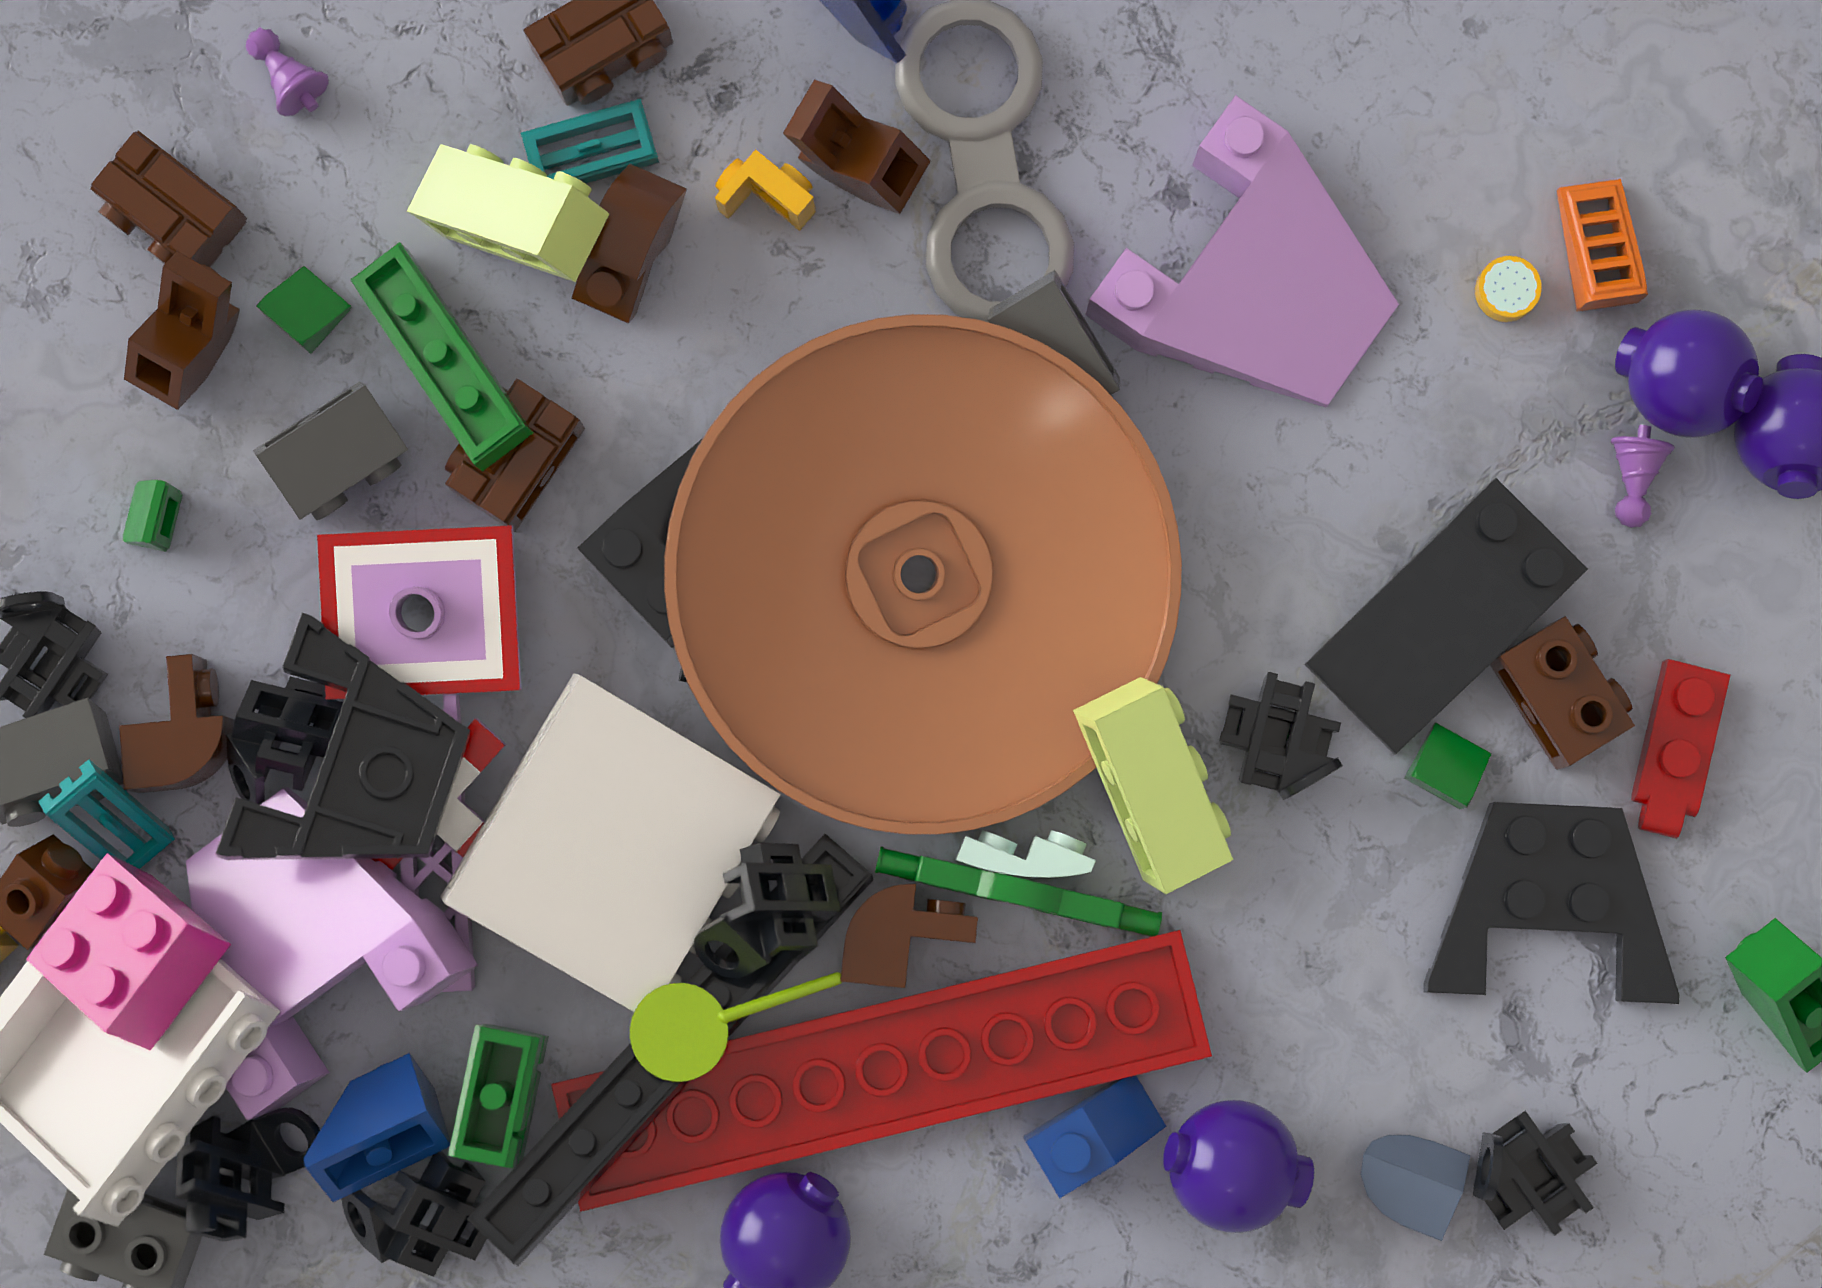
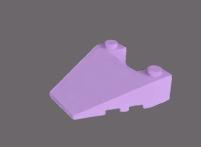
(1276, 289)
(304, 930)

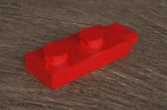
(1678, 745)

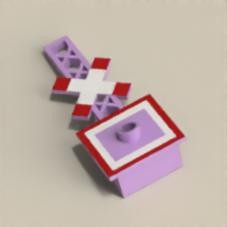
(465, 650)

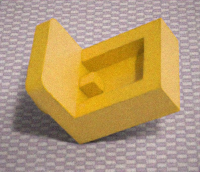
(781, 188)

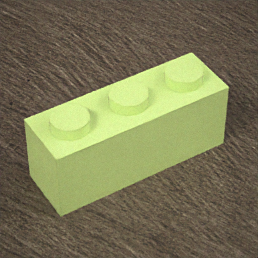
(510, 210)
(1155, 783)

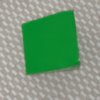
(304, 308)
(152, 515)
(1448, 766)

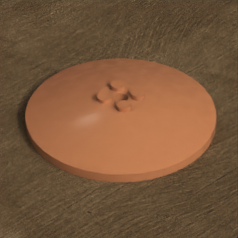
(1042, 545)

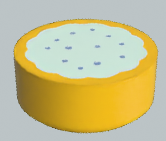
(1508, 288)

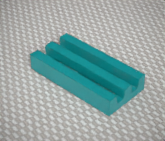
(587, 123)
(79, 793)

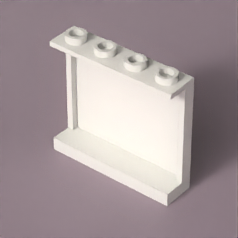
(610, 845)
(109, 1109)

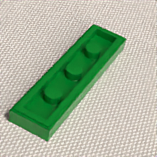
(441, 357)

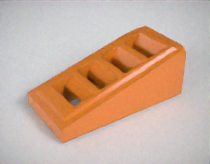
(1588, 293)

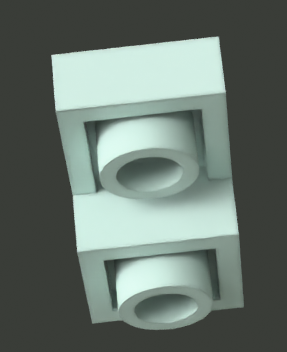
(1046, 859)

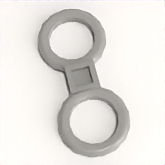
(980, 147)

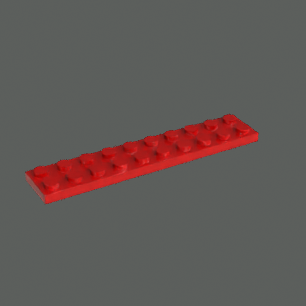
(915, 1065)

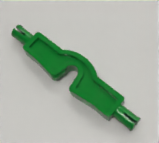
(1018, 891)

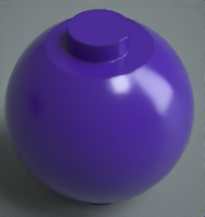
(1690, 372)
(1784, 431)
(1236, 1167)
(785, 1233)

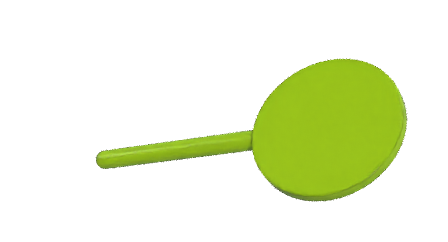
(684, 1030)

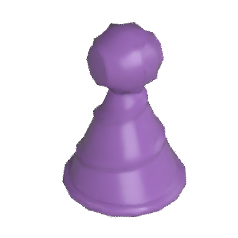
(292, 82)
(1639, 464)

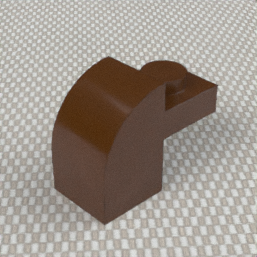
(854, 151)
(638, 228)
(185, 333)
(186, 747)
(882, 929)

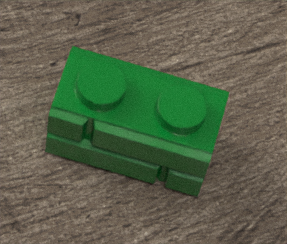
(498, 1095)

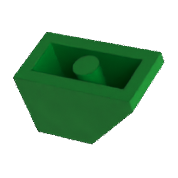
(1784, 987)

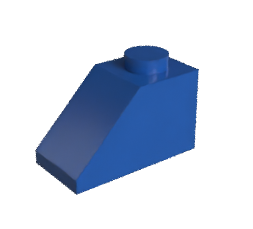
(377, 1129)
(1094, 1134)

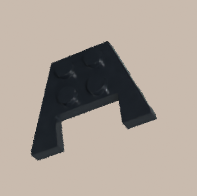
(381, 773)
(1554, 874)

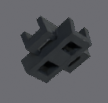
(37, 623)
(281, 717)
(1265, 735)
(757, 925)
(217, 1162)
(1524, 1178)
(398, 1230)

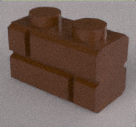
(597, 41)
(166, 202)
(519, 477)

